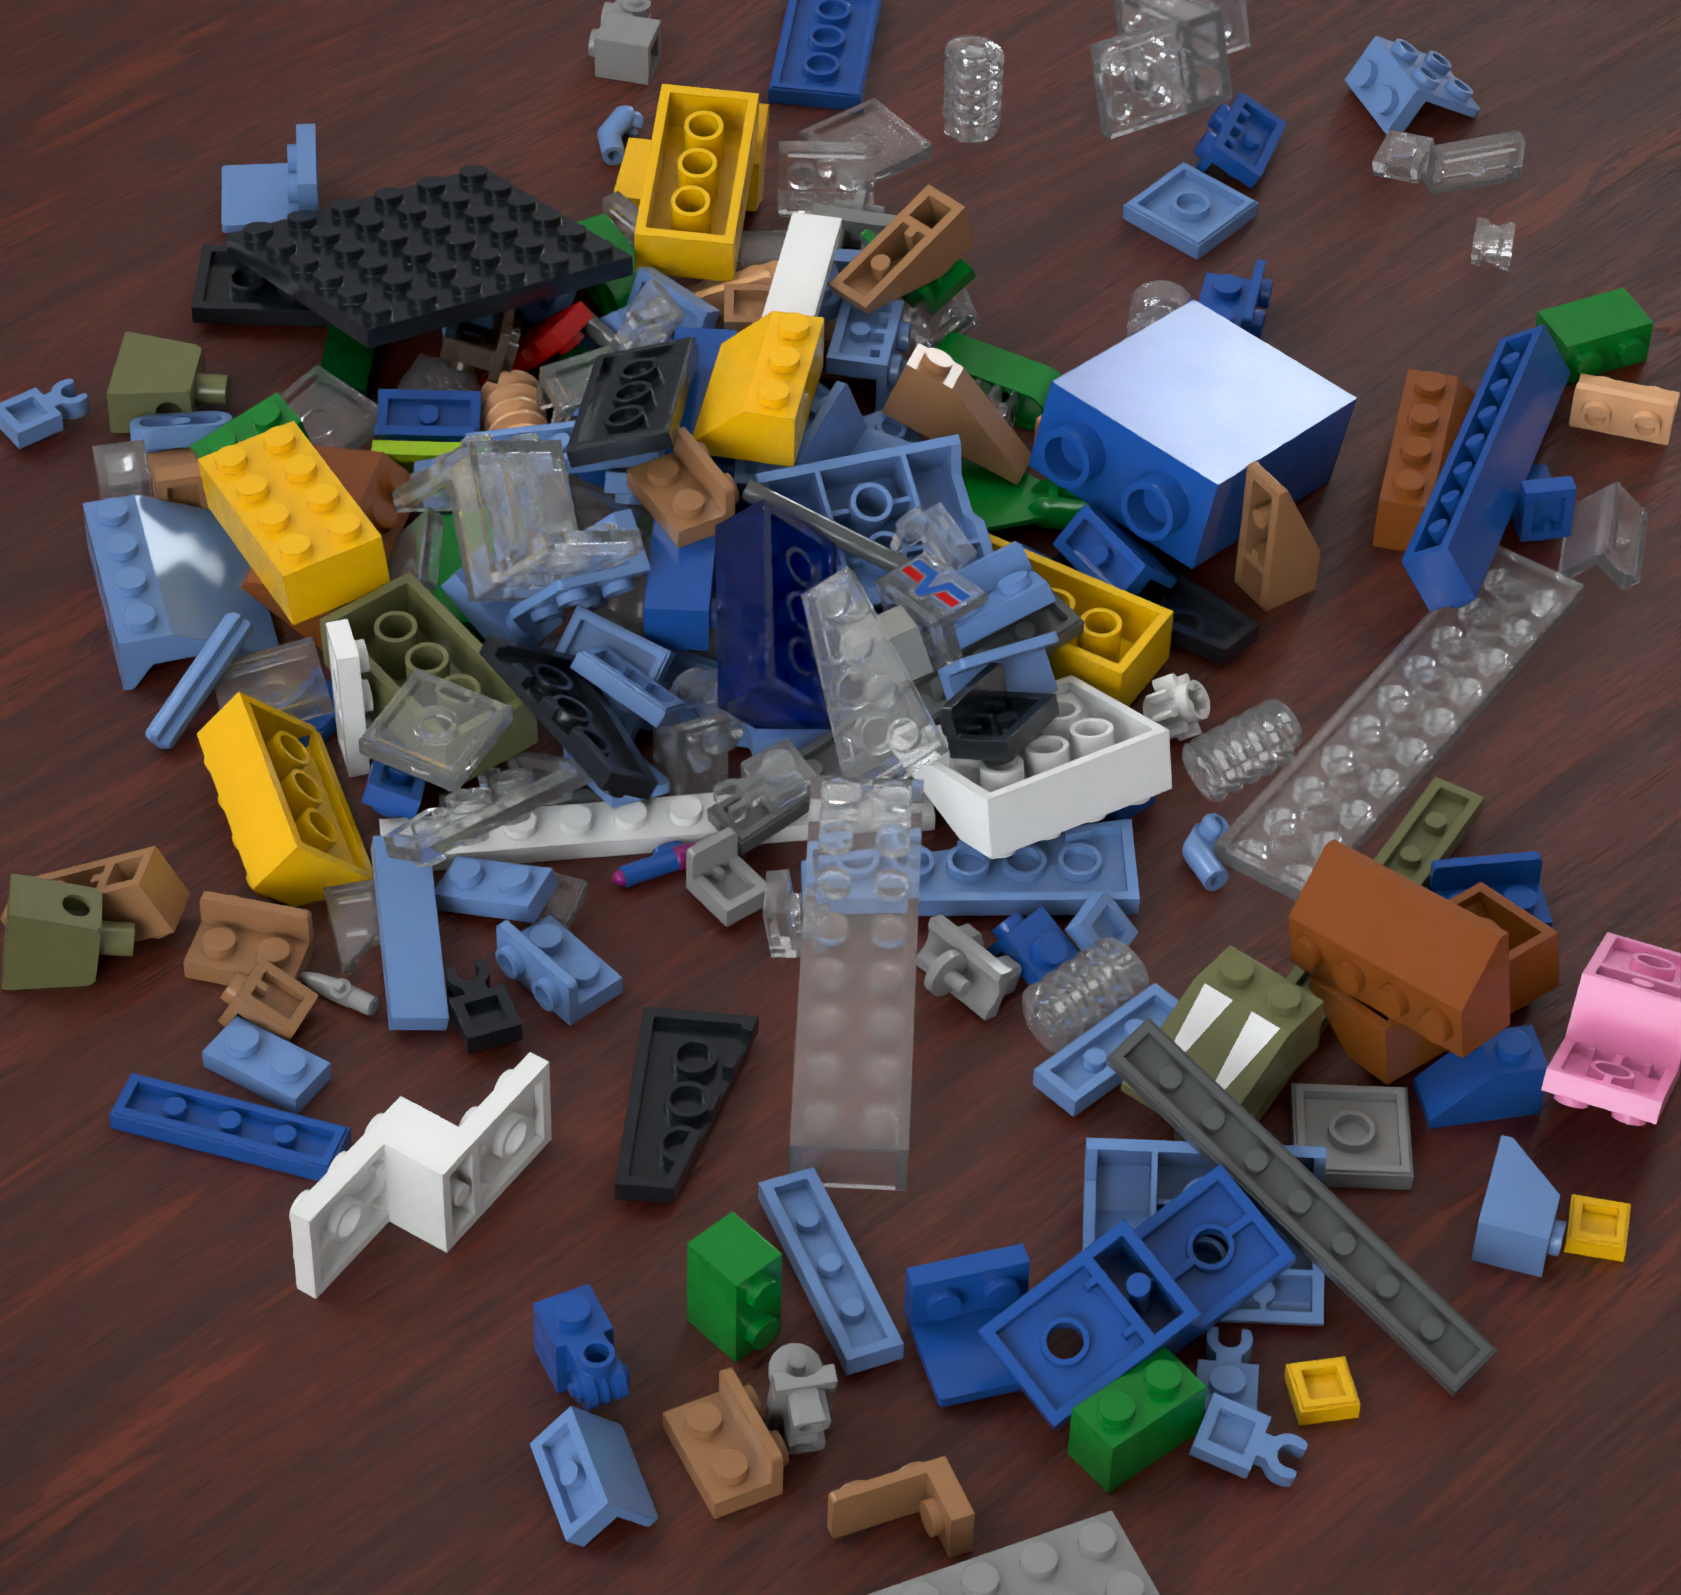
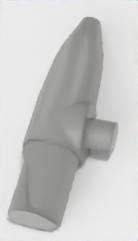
(341, 992)

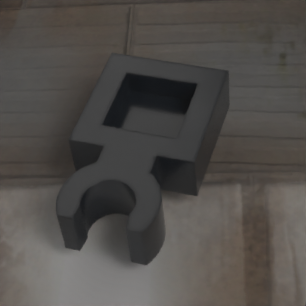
(482, 1012)

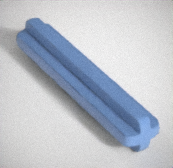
(199, 681)

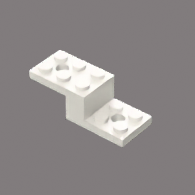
(420, 1174)

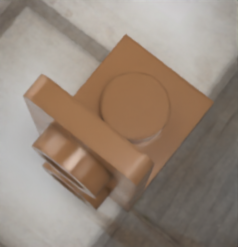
(177, 477)
(914, 1488)

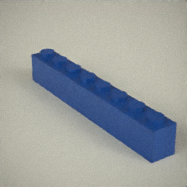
(1486, 469)
(683, 580)

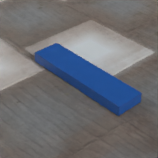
(228, 1127)

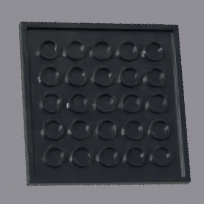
(427, 255)

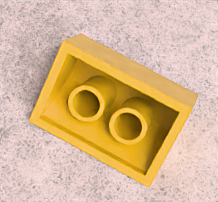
(763, 389)

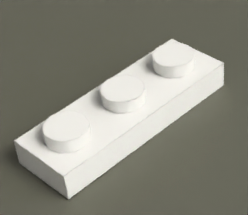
(350, 693)

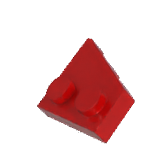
(547, 337)

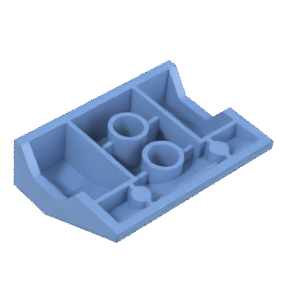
(878, 488)
(167, 581)
(1141, 1176)

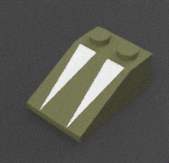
(1244, 1027)

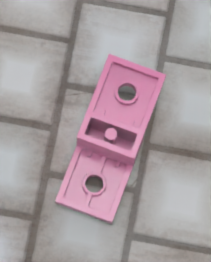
(1622, 1033)

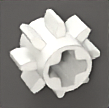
(1177, 705)

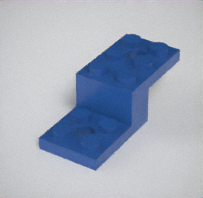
(1137, 1295)

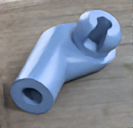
(1199, 851)

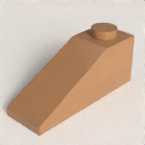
(907, 252)
(944, 400)
(1275, 545)
(133, 889)

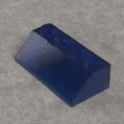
(762, 627)

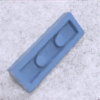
(1079, 1071)

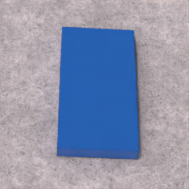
(825, 53)

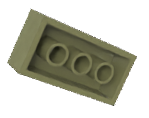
(413, 630)

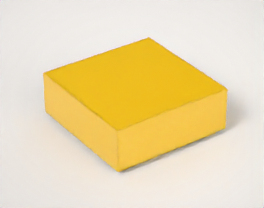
(1597, 1228)
(1322, 1390)

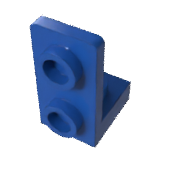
(1544, 506)

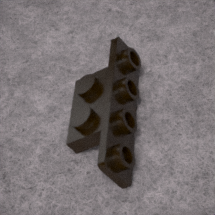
(476, 346)

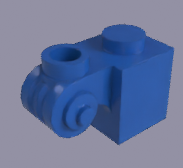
(578, 1348)

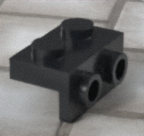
(992, 722)

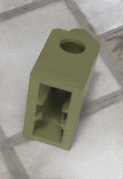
(160, 378)
(57, 934)

